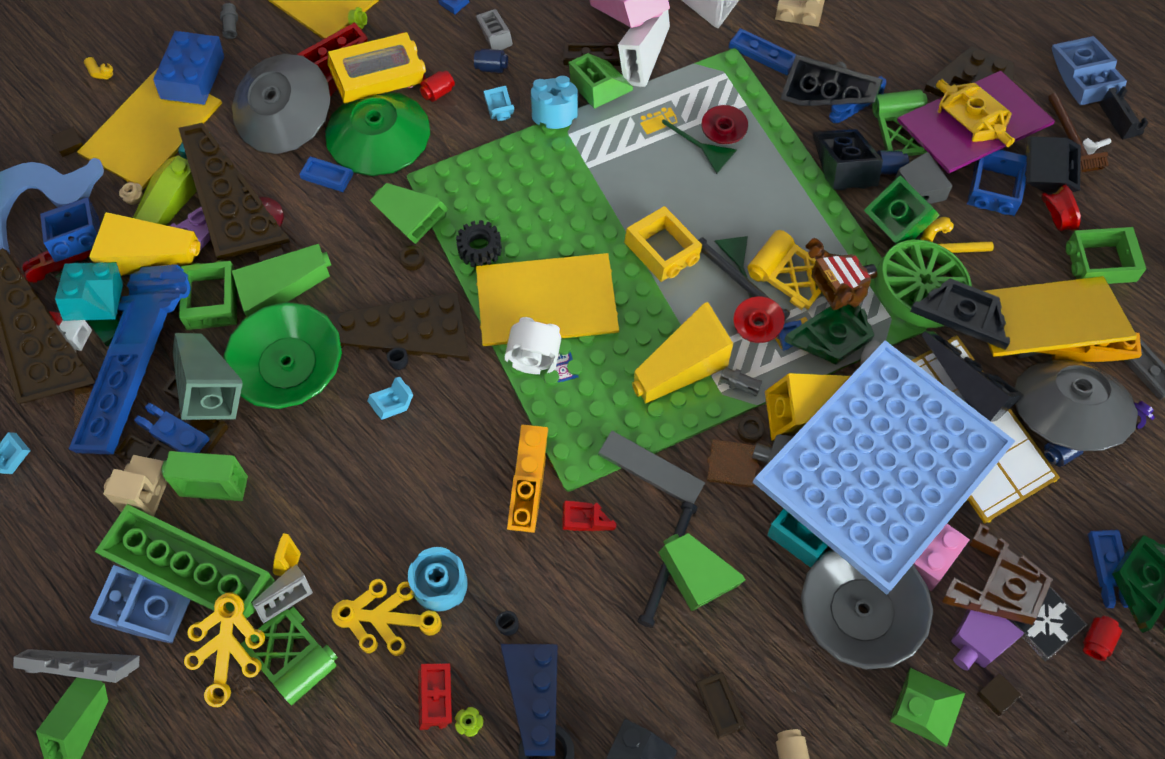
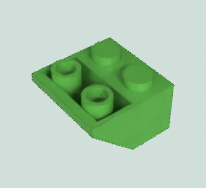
(597, 80)

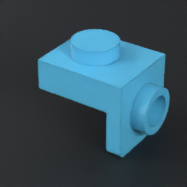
(498, 103)
(391, 400)
(12, 453)

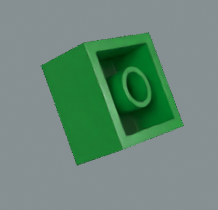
(901, 211)

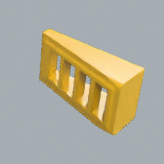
(286, 555)

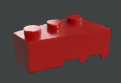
(318, 52)

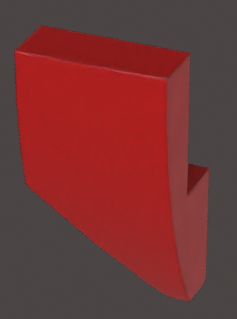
(585, 517)

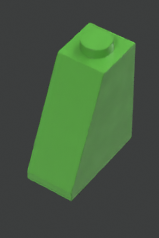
(409, 210)
(698, 570)
(73, 720)

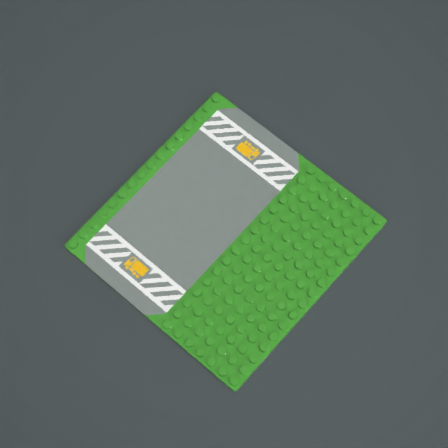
(613, 166)

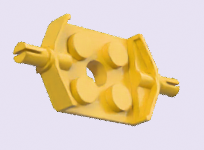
(984, 122)

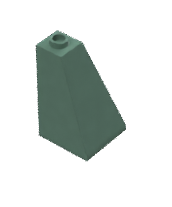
(204, 380)

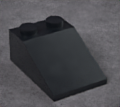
(847, 159)

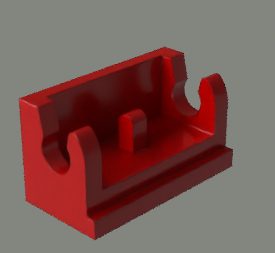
(434, 695)

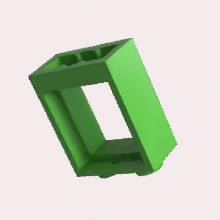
(1127, 248)
(210, 315)
(205, 475)

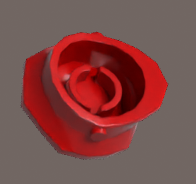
(1063, 209)

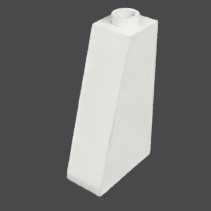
(641, 49)

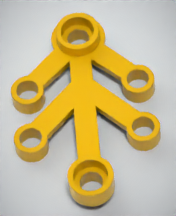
(382, 616)
(224, 644)

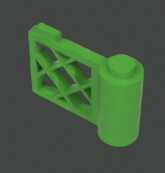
(889, 108)
(306, 666)

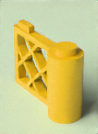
(771, 262)

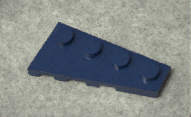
(533, 689)

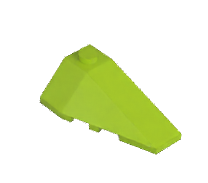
(166, 192)

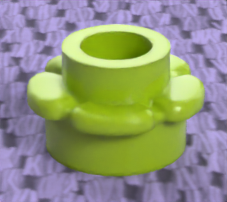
(358, 17)
(472, 728)

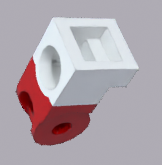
(75, 331)

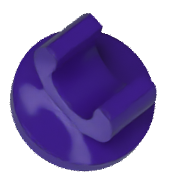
(1144, 412)

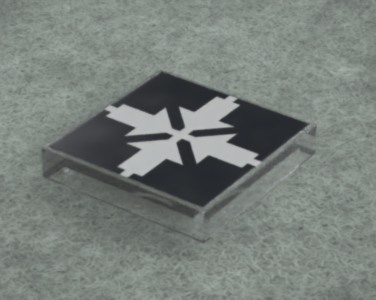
(1053, 626)

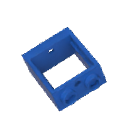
(1014, 166)
(81, 224)

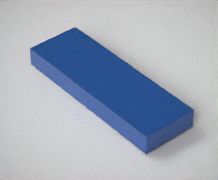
(763, 51)

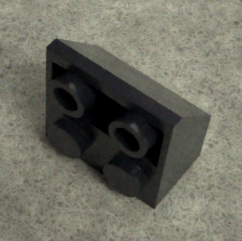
(1053, 163)

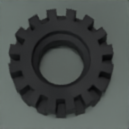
(475, 232)

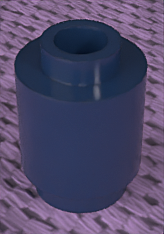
(490, 60)
(892, 161)
(1060, 455)

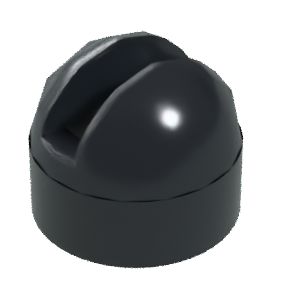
(397, 358)
(505, 620)

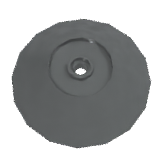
(292, 114)
(1076, 405)
(874, 640)

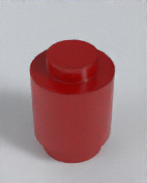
(437, 85)
(1102, 638)

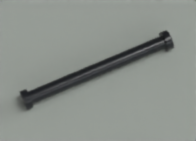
(733, 272)
(647, 618)

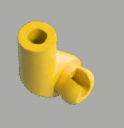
(98, 72)
(941, 224)

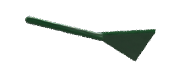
(716, 155)
(736, 250)

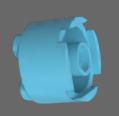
(554, 102)
(422, 579)

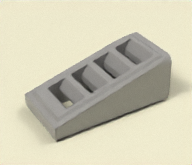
(496, 31)
(288, 588)

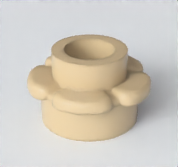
(131, 193)

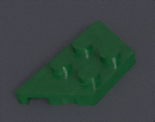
(833, 333)
(1142, 581)

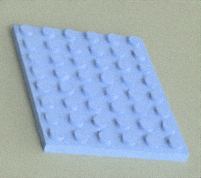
(884, 465)

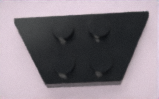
(965, 311)

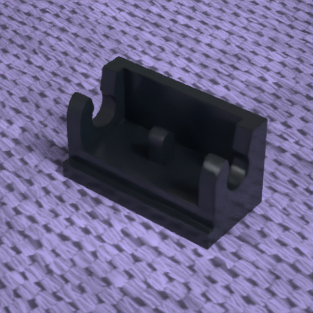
(1121, 114)

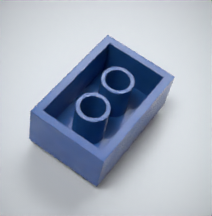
(189, 67)

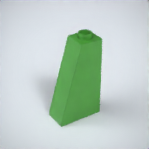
(280, 278)

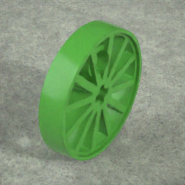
(915, 277)

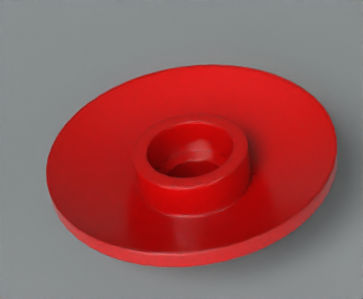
(761, 310)

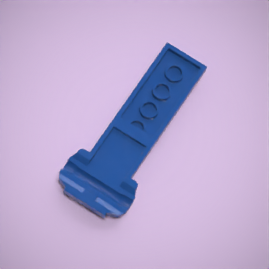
(151, 296)

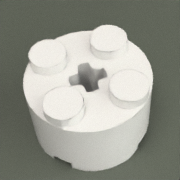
(533, 346)

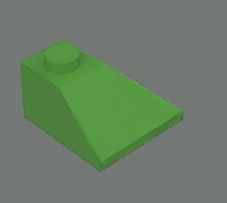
(927, 707)

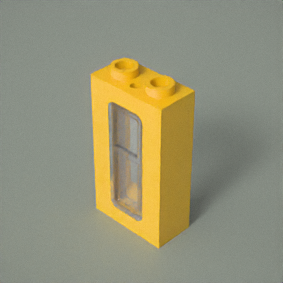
(376, 67)

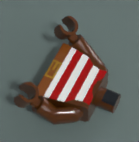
(840, 276)

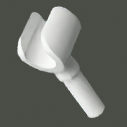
(1091, 147)

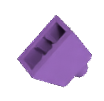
(982, 638)

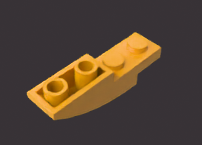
(1100, 352)
(528, 479)

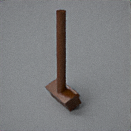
(1088, 162)

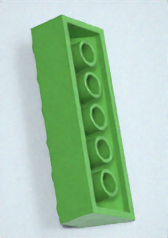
(181, 561)

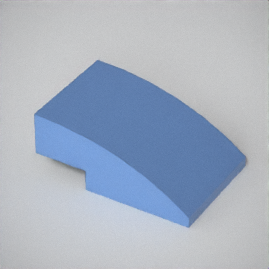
(1087, 69)
(139, 606)

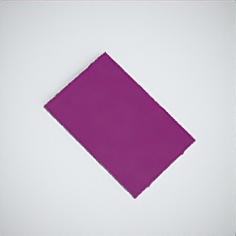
(951, 141)

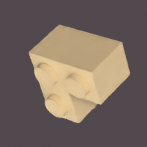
(800, 11)
(138, 485)

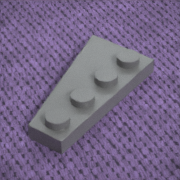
(77, 664)

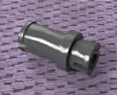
(229, 18)
(736, 379)

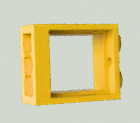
(652, 224)

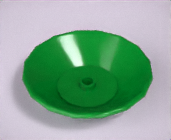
(378, 133)
(276, 336)

